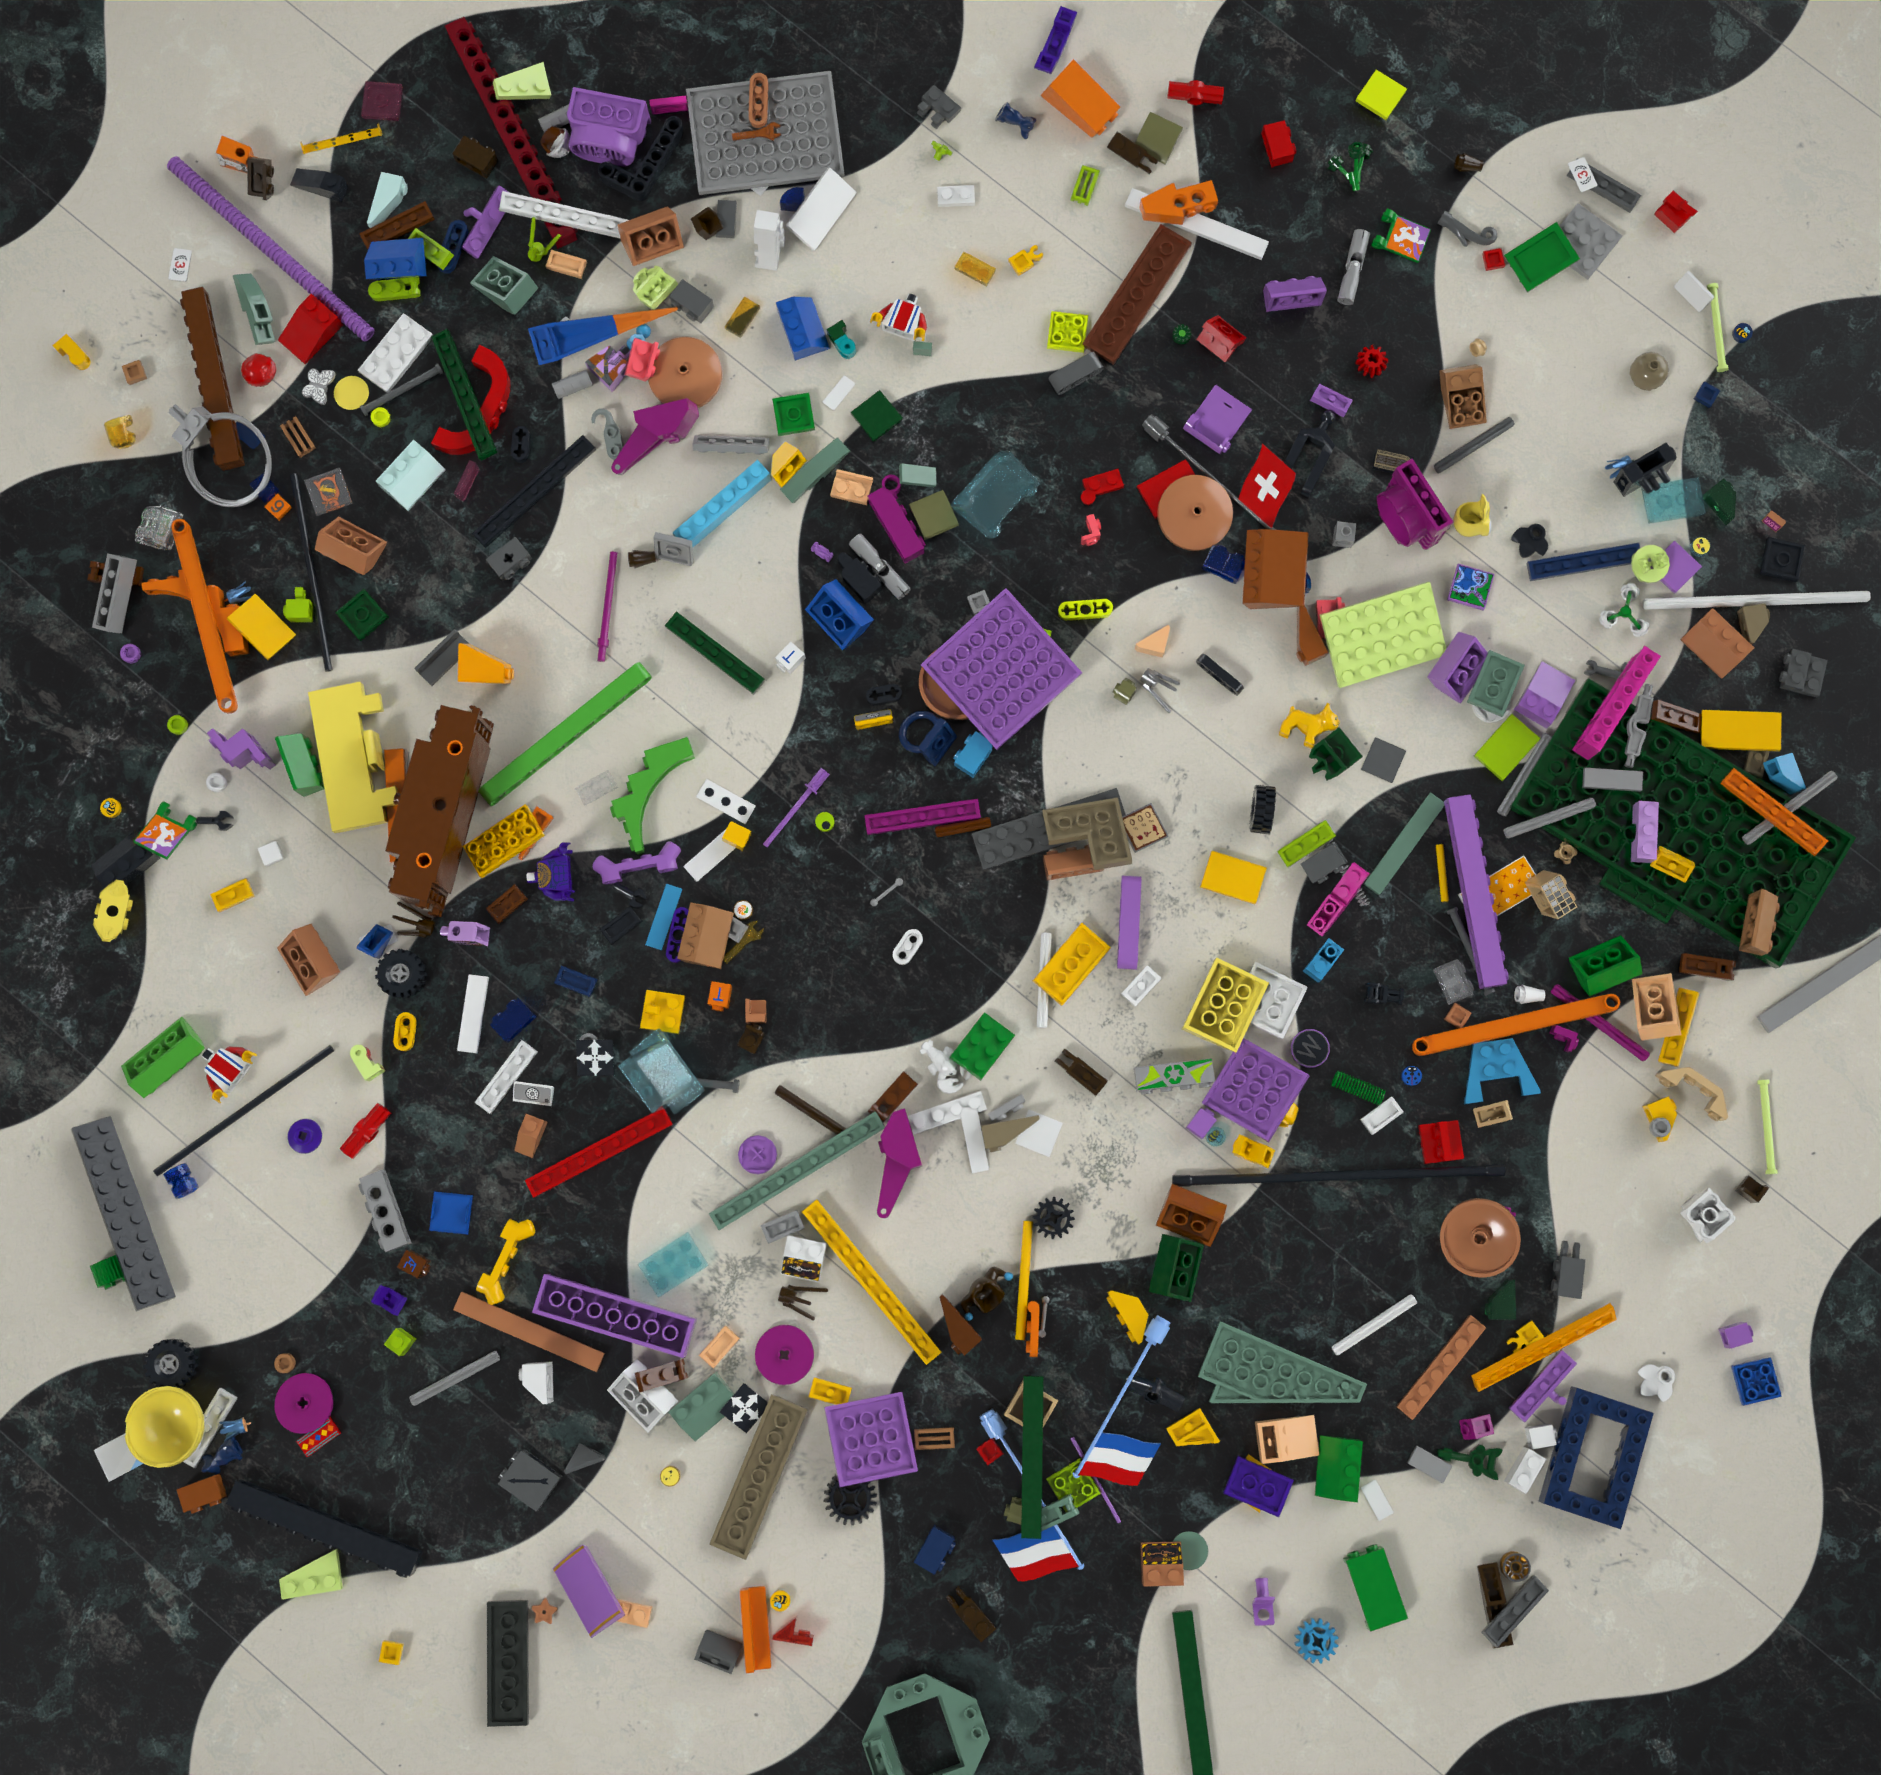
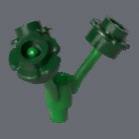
(1356, 151)

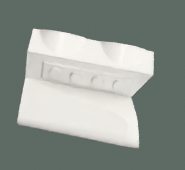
(1707, 1215)

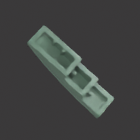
(815, 469)

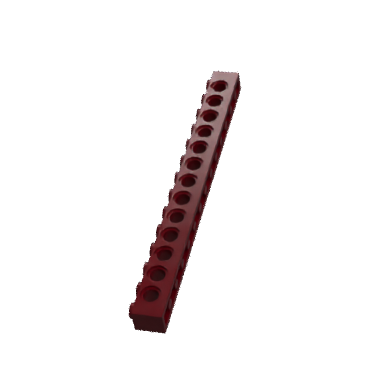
(458, 31)

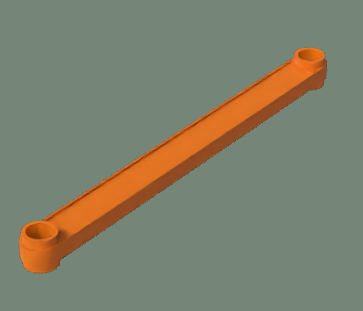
(204, 616)
(1516, 1024)

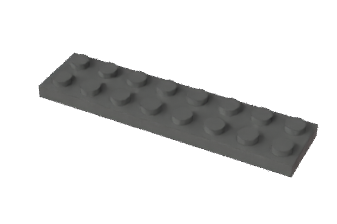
(1023, 836)

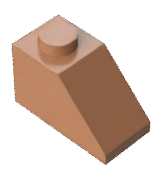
(530, 1135)

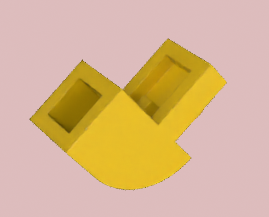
(1253, 1151)

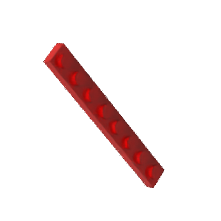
(598, 1152)

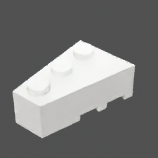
(769, 238)

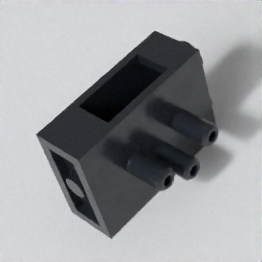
(1646, 470)

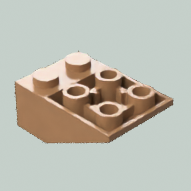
(1463, 395)

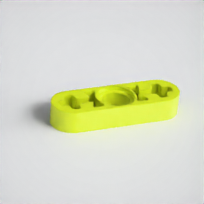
(1071, 606)

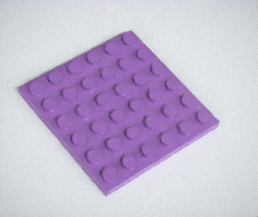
(1001, 668)

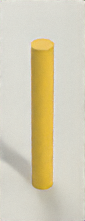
(1442, 873)

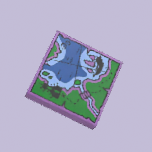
(1470, 587)

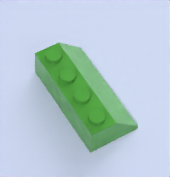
(162, 1057)

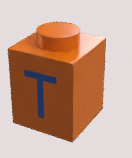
(719, 996)

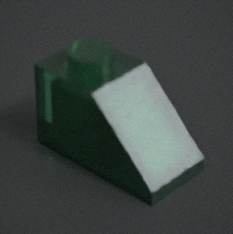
(1722, 500)
(1502, 1302)

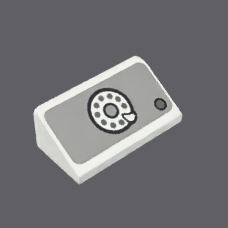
(533, 1093)

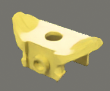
(116, 895)

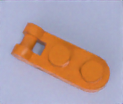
(1033, 1329)

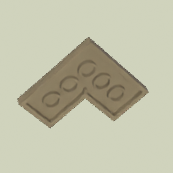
(1098, 823)

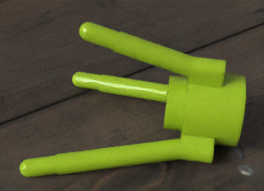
(536, 249)

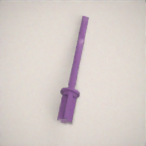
(812, 786)

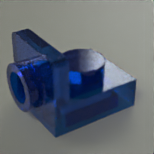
(266, 494)

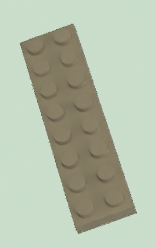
(758, 1476)

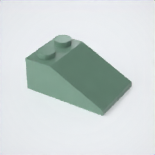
(504, 285)

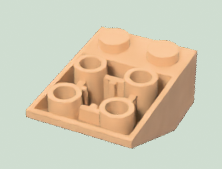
(1286, 1439)

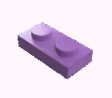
(1331, 400)

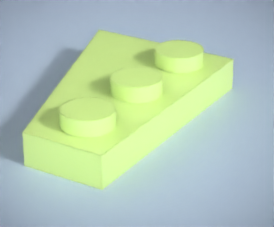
(523, 84)
(314, 1578)

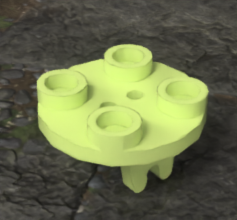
(1641, 565)

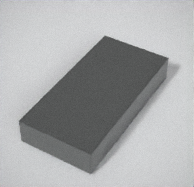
(727, 214)

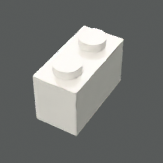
(1525, 1470)

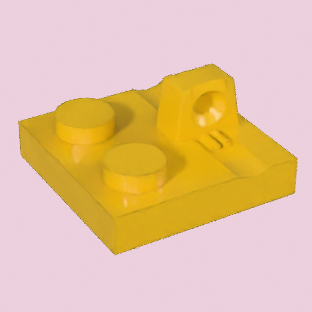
(662, 1011)

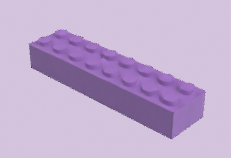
(614, 1315)

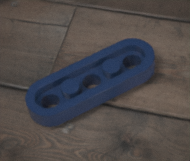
(454, 239)

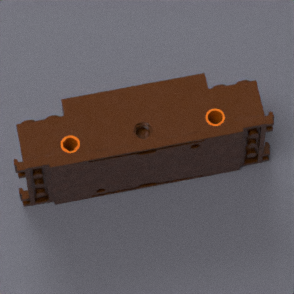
(438, 807)

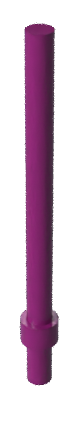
(603, 642)

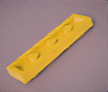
(1674, 1045)

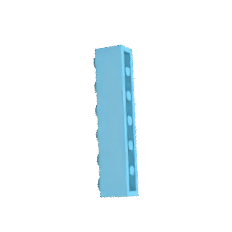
(724, 503)

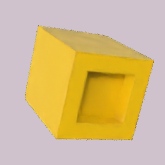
(736, 836)

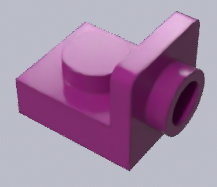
(1564, 1034)
(1476, 1427)

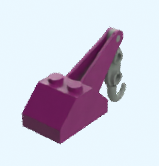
(655, 425)

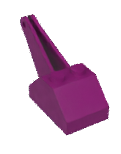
(901, 1158)

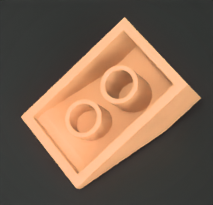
(1656, 1007)

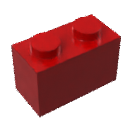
(1278, 143)

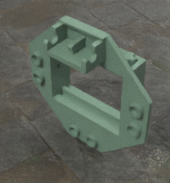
(960, 1713)

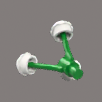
(1609, 618)

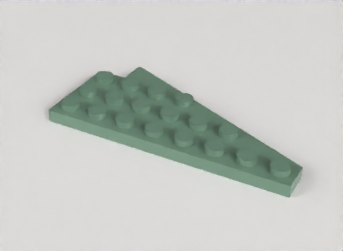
(1262, 1372)

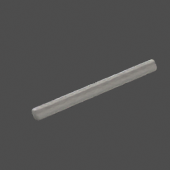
(1792, 805)

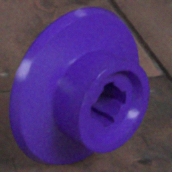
(312, 1139)

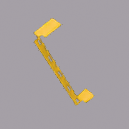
(341, 140)

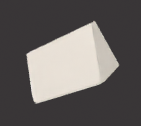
(1694, 291)

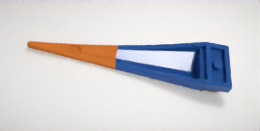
(563, 338)

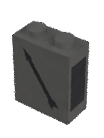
(529, 1479)

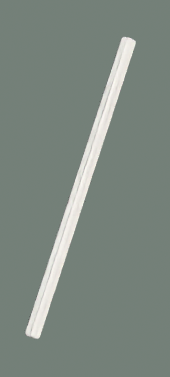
(1748, 600)

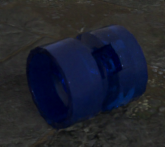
(181, 1181)

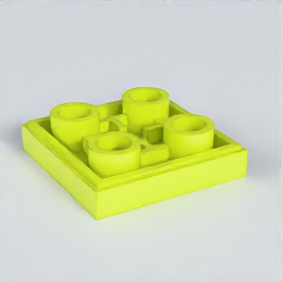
(1381, 95)
(1067, 331)

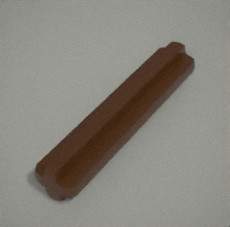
(962, 827)

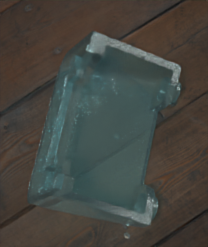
(995, 493)

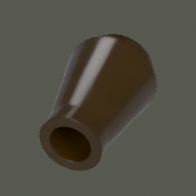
(1467, 163)
(640, 558)

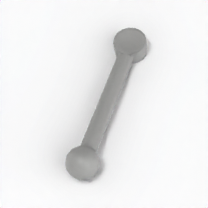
(898, 882)
(1045, 1300)

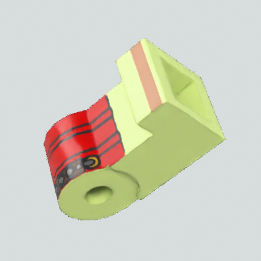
(364, 1063)

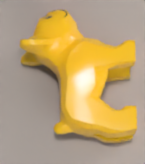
(1309, 724)

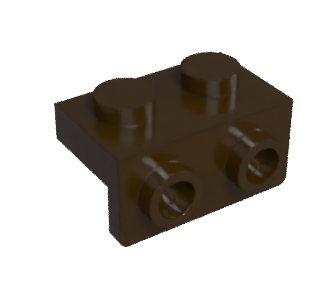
(260, 177)

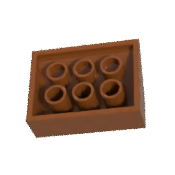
(1275, 569)

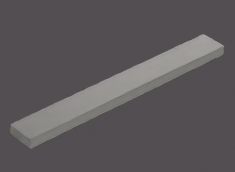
(1821, 985)

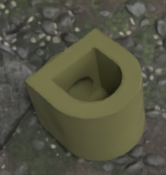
(1124, 691)
(1014, 1510)

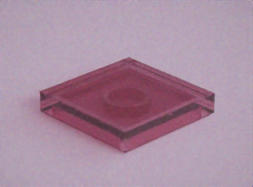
(382, 101)

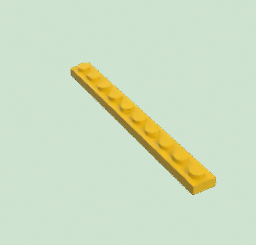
(871, 1282)

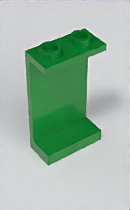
(1375, 1587)

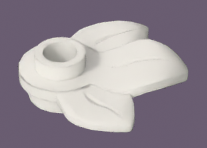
(1653, 1382)

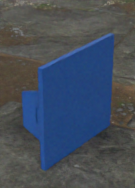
(451, 1213)

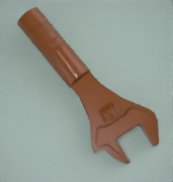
(766, 132)

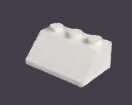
(646, 1406)

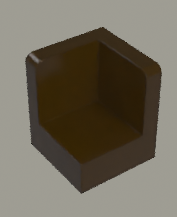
(707, 223)
(1751, 1190)

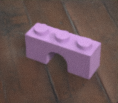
(1645, 843)

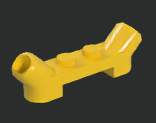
(490, 1283)

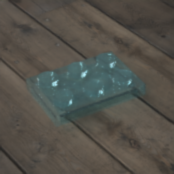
(1674, 501)
(673, 1264)

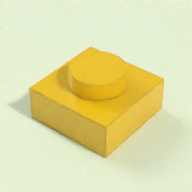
(391, 1652)

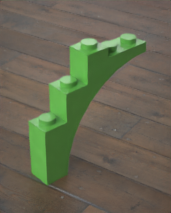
(631, 807)

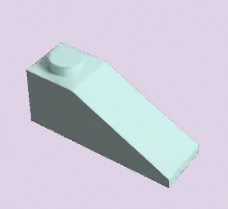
(387, 197)

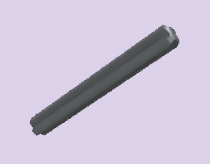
(1473, 445)

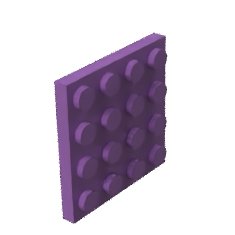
(1255, 1089)
(870, 1439)

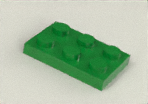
(982, 1046)

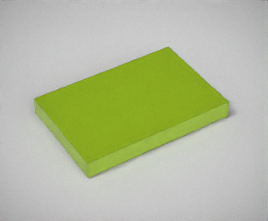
(1507, 747)

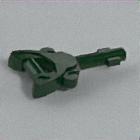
(1475, 1459)

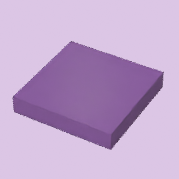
(1681, 567)

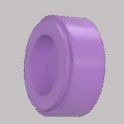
(130, 653)

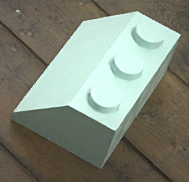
(410, 475)

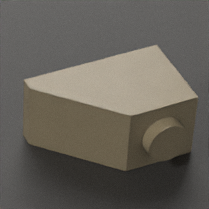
(1753, 621)

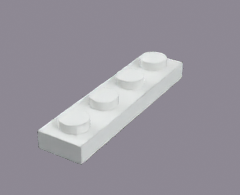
(945, 1113)

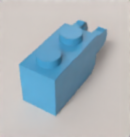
(973, 754)

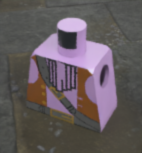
(609, 366)
(466, 933)

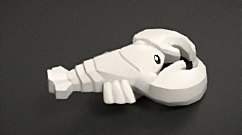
(945, 1066)

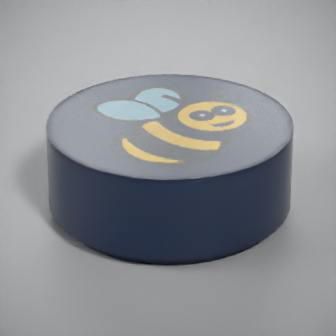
(1742, 333)

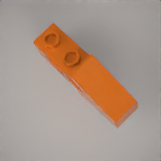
(1161, 204)

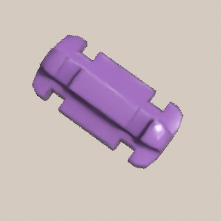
(822, 552)

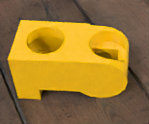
(76, 356)

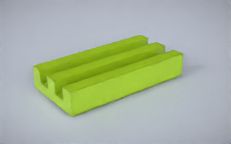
(1080, 199)

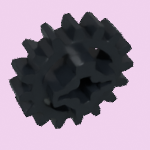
(1057, 1228)

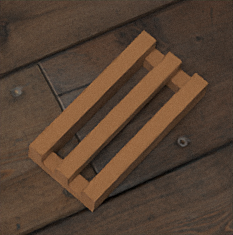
(289, 424)
(934, 1438)

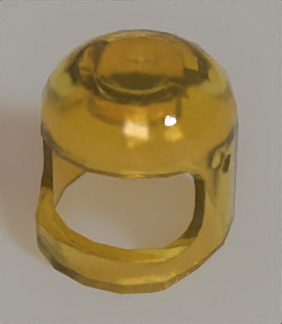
(118, 434)

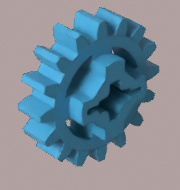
(1309, 1645)

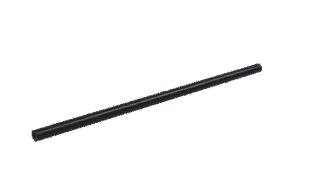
(311, 572)
(244, 1110)

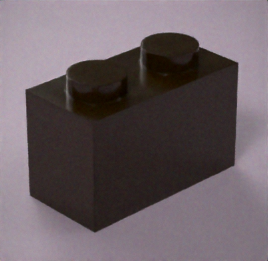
(475, 156)

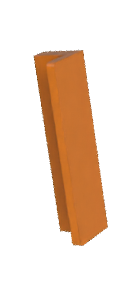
(755, 1628)

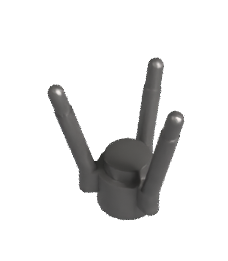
(1151, 678)

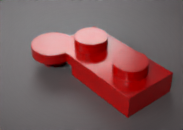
(1100, 485)

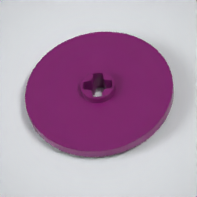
(782, 1370)
(311, 1416)

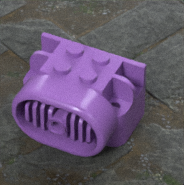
(606, 126)

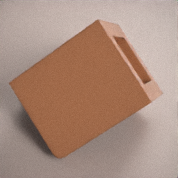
(755, 1011)

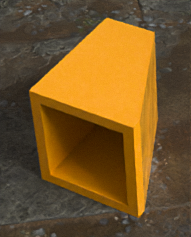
(482, 667)

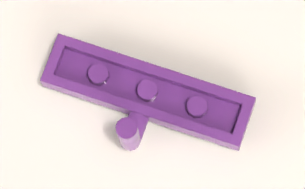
(485, 225)
(1543, 1386)

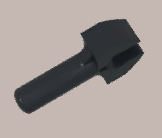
(217, 820)
(630, 894)

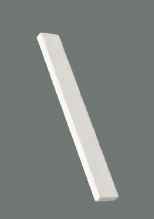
(560, 214)
(1211, 230)

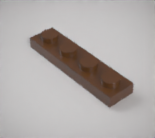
(398, 225)

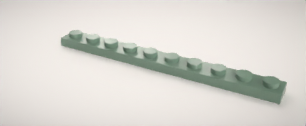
(797, 1170)

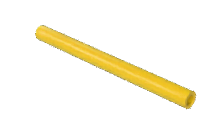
(1024, 1280)

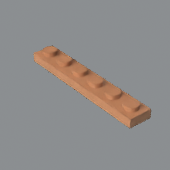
(1441, 1367)

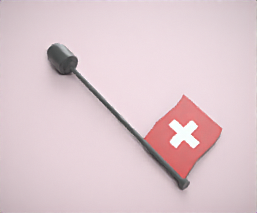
(1264, 486)

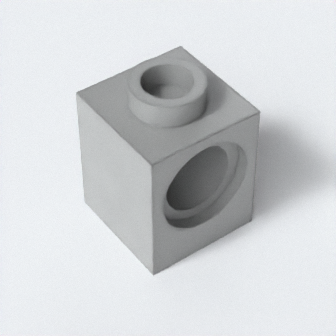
(1344, 534)

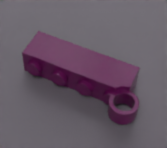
(895, 522)

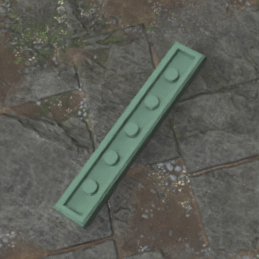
(1404, 843)

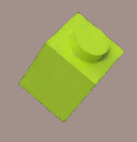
(400, 1341)

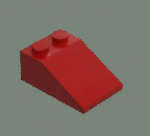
(309, 329)

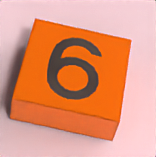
(278, 507)

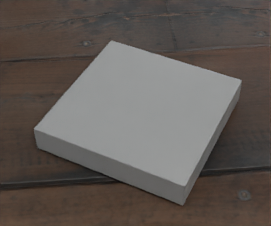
(673, 549)

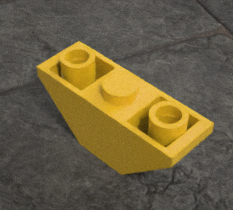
(1130, 1313)

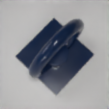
(935, 742)

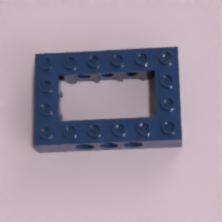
(1566, 1451)

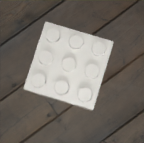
(1278, 1001)

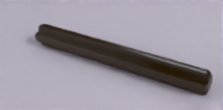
(809, 1110)

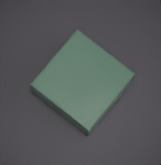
(922, 348)

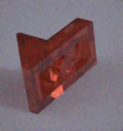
(788, 1634)

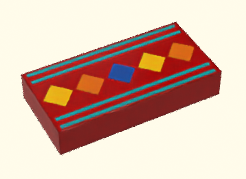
(317, 1439)

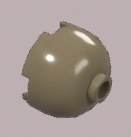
(1649, 371)

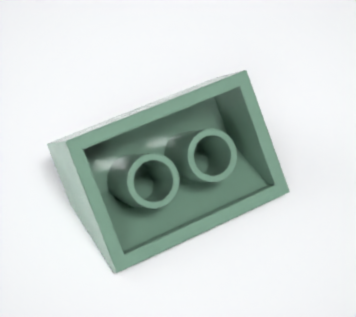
(701, 1407)

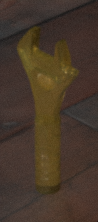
(749, 936)

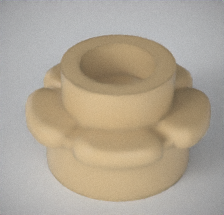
(1478, 347)

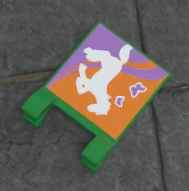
(1403, 237)
(164, 834)

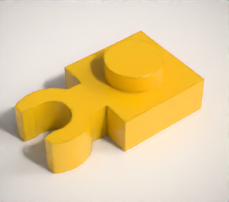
(1023, 261)
(1526, 1335)

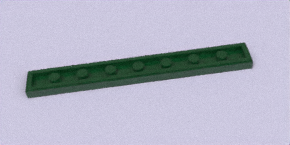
(464, 394)
(1032, 1457)
(1192, 1693)

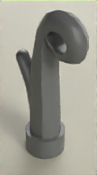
(1463, 232)

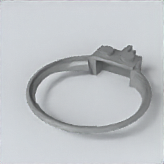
(188, 430)

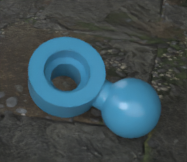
(643, 331)

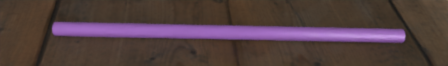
(1097, 1483)

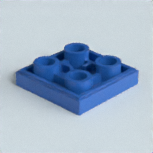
(1756, 1381)

